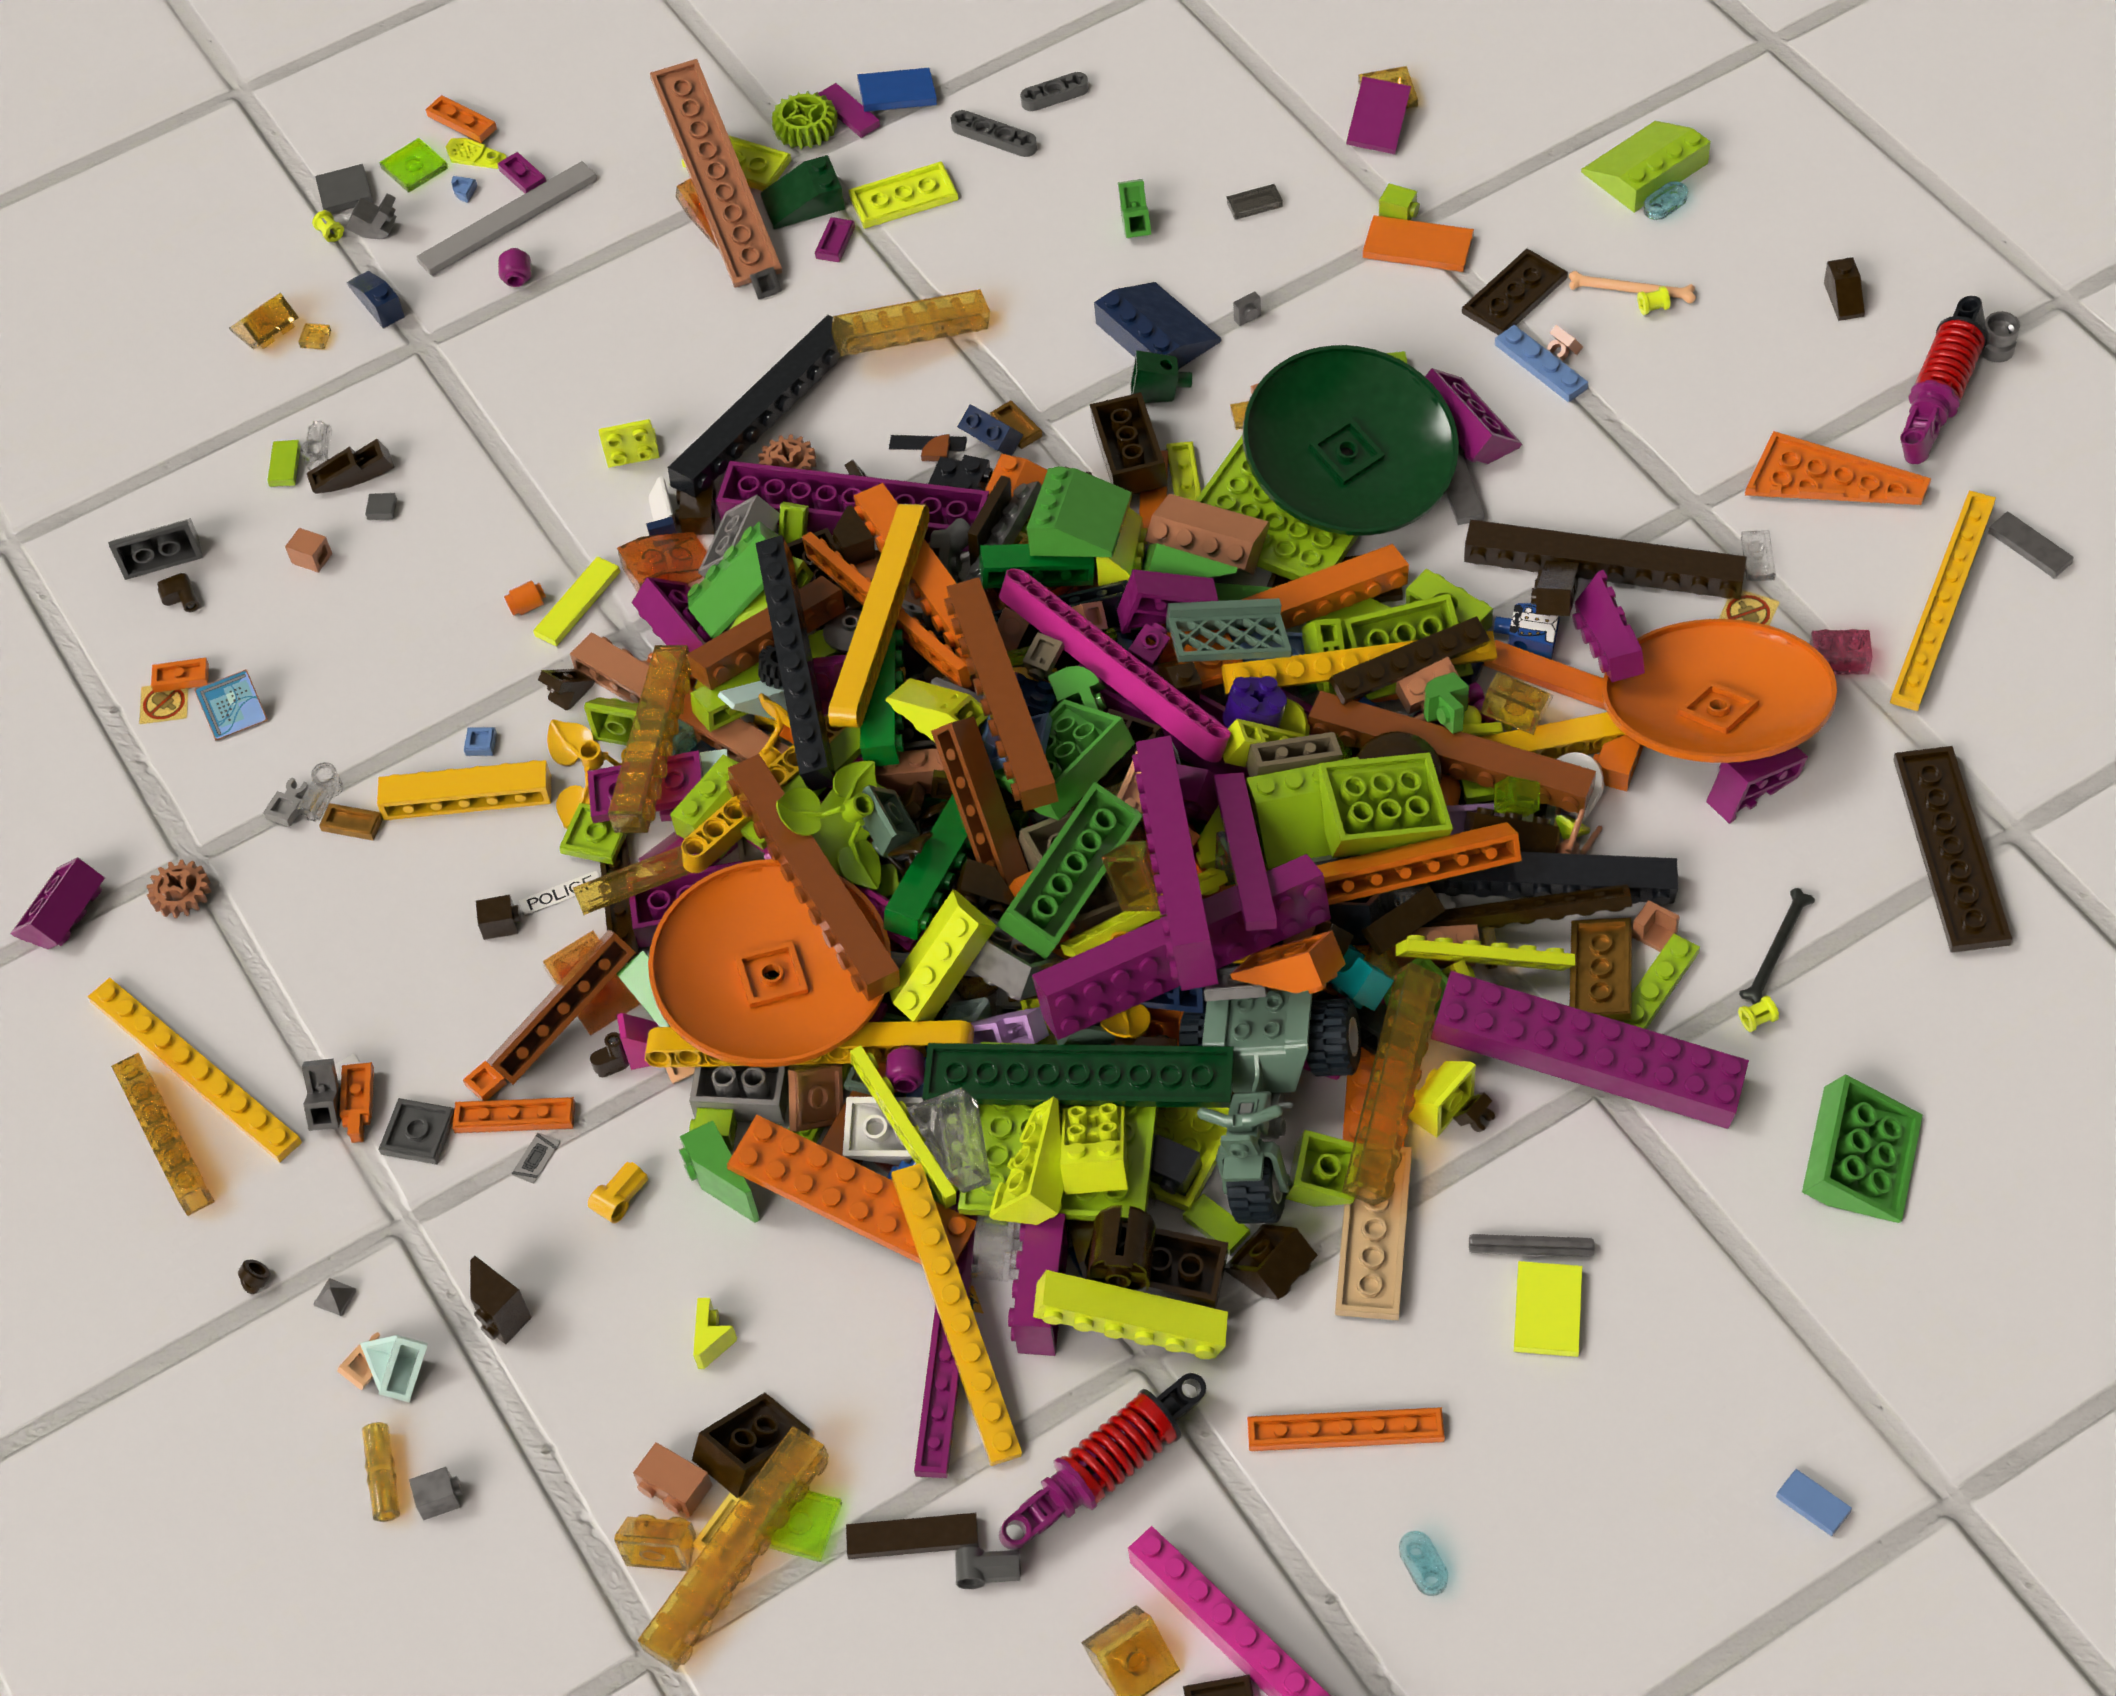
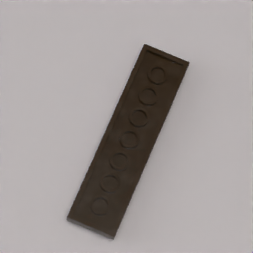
(1952, 849)

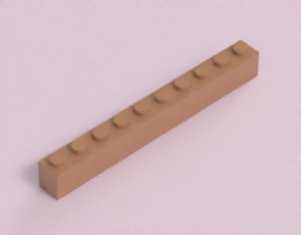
(625, 676)

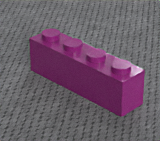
(1607, 630)

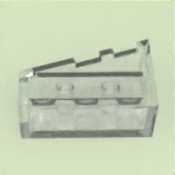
(955, 1137)

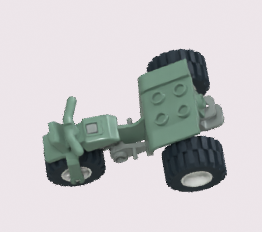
(1270, 1048)

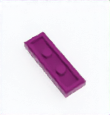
(851, 111)

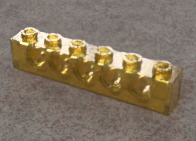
(163, 1134)

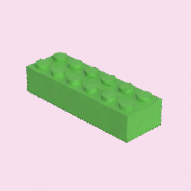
(1069, 870)

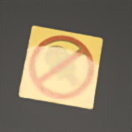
(1750, 608)
(162, 705)

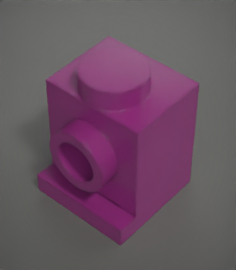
(1145, 652)

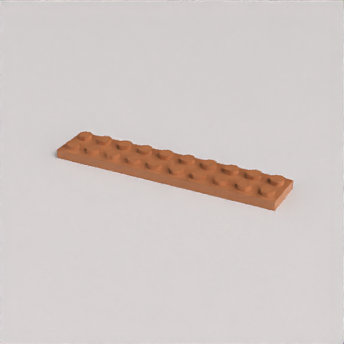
(715, 171)

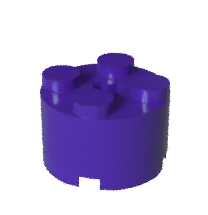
(1255, 701)

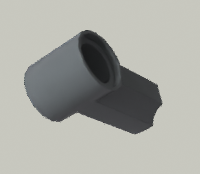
(977, 1567)

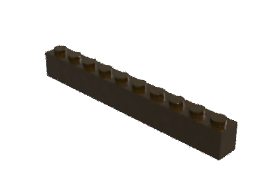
(1621, 560)

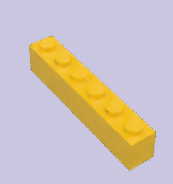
(464, 790)

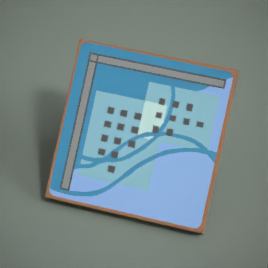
(230, 704)

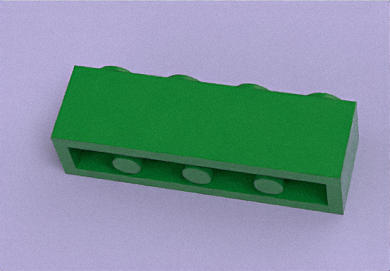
(1047, 570)

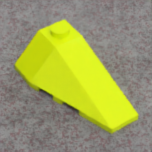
(1035, 1179)

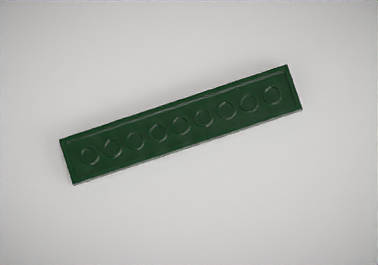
(1082, 1074)

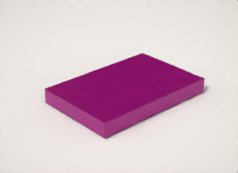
(1378, 115)

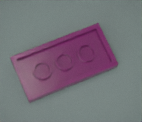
(682, 775)

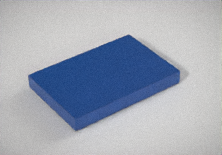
(896, 89)

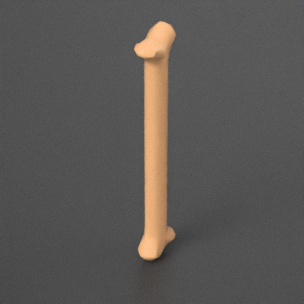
(1579, 280)

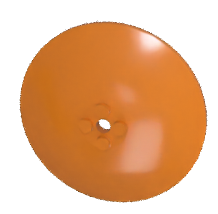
(1723, 691)
(713, 961)

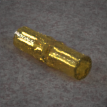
(380, 1472)

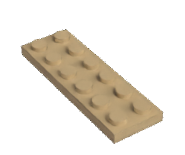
(1374, 1252)

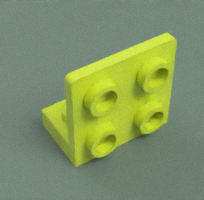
(629, 443)

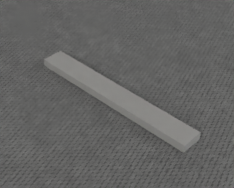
(506, 218)

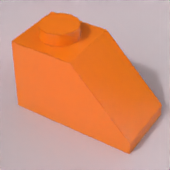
(1619, 761)

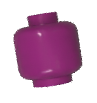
(514, 267)
(905, 1069)

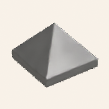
(765, 283)
(335, 1297)

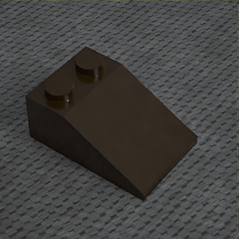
(743, 1442)

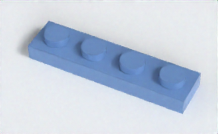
(1541, 363)

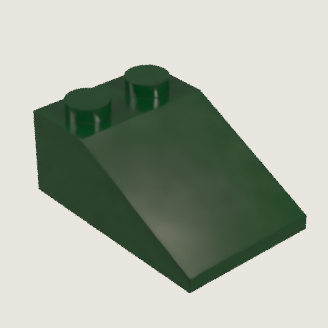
(804, 193)

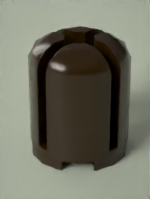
(1105, 1261)

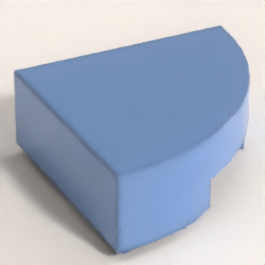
(463, 187)

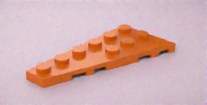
(1813, 471)

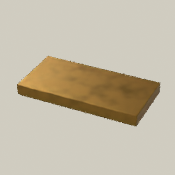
(1602, 967)

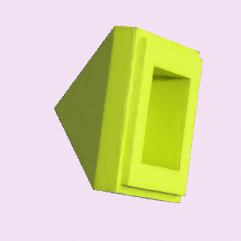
(1566, 825)

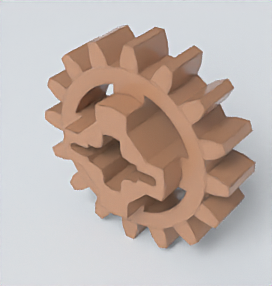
(798, 453)
(178, 888)

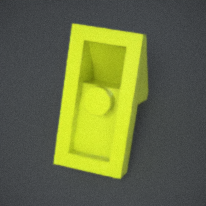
(709, 1337)

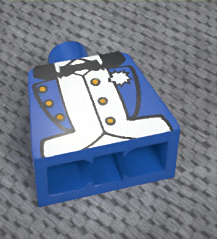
(1529, 630)

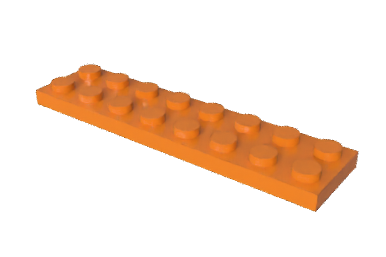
(835, 1188)

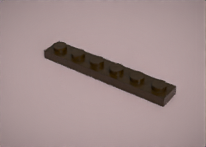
(1408, 659)

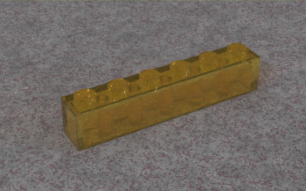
(910, 322)

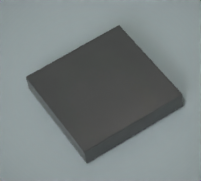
(343, 188)
(417, 1131)

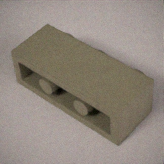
(1292, 753)

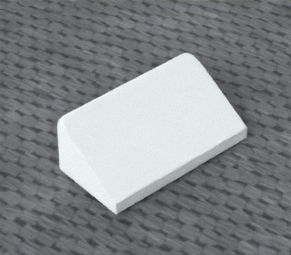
(660, 501)

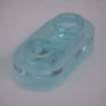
(1665, 200)
(1424, 1564)

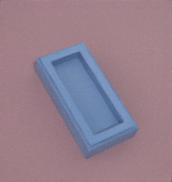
(1813, 1502)

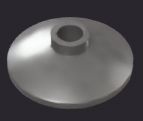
(840, 630)

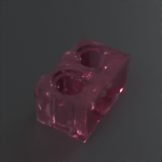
(1844, 650)

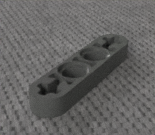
(967, 124)

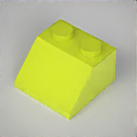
(1443, 1095)

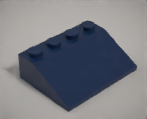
(1153, 322)

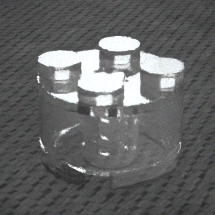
(995, 1249)

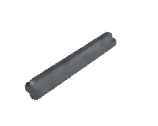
(1531, 1245)

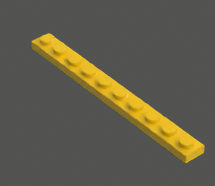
(1942, 601)
(1321, 666)
(195, 1070)
(956, 1315)

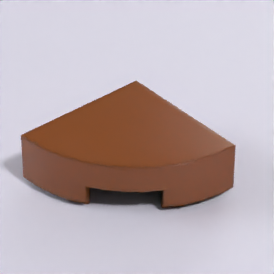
(935, 448)

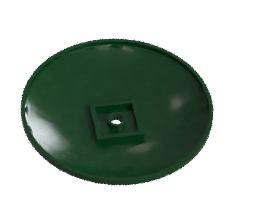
(1356, 401)

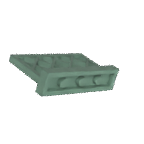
(1227, 617)

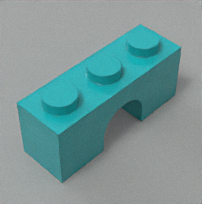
(1361, 980)

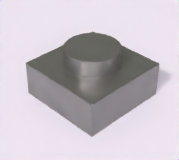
(1247, 308)

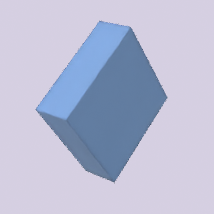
(480, 741)

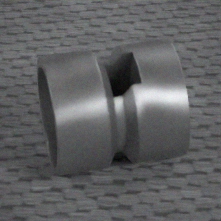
(2002, 332)

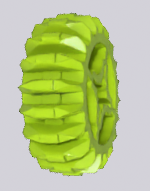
(804, 120)

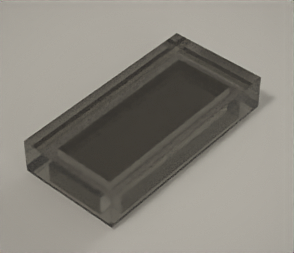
(1254, 201)

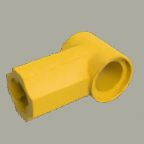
(614, 1198)

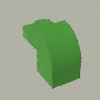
(1134, 208)
(1076, 684)
(1446, 700)

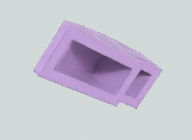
(1014, 1027)

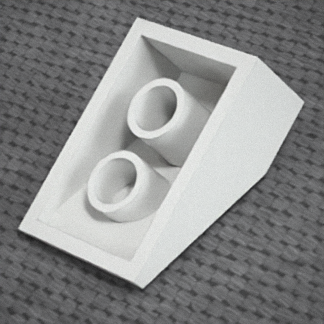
(870, 1135)

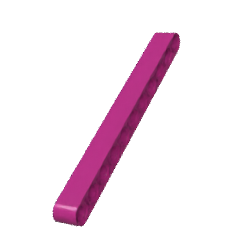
(1115, 665)

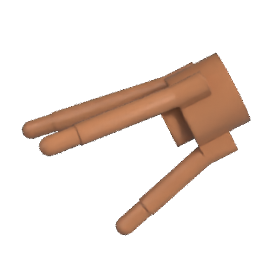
(1570, 845)

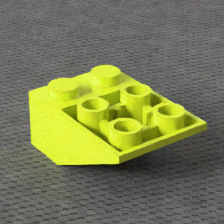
(933, 706)
(1094, 1149)

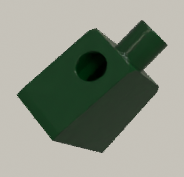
(1157, 377)

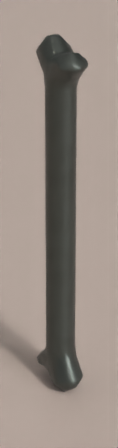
(1799, 900)

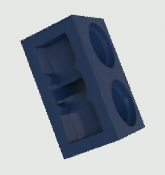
(990, 430)

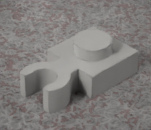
(283, 805)

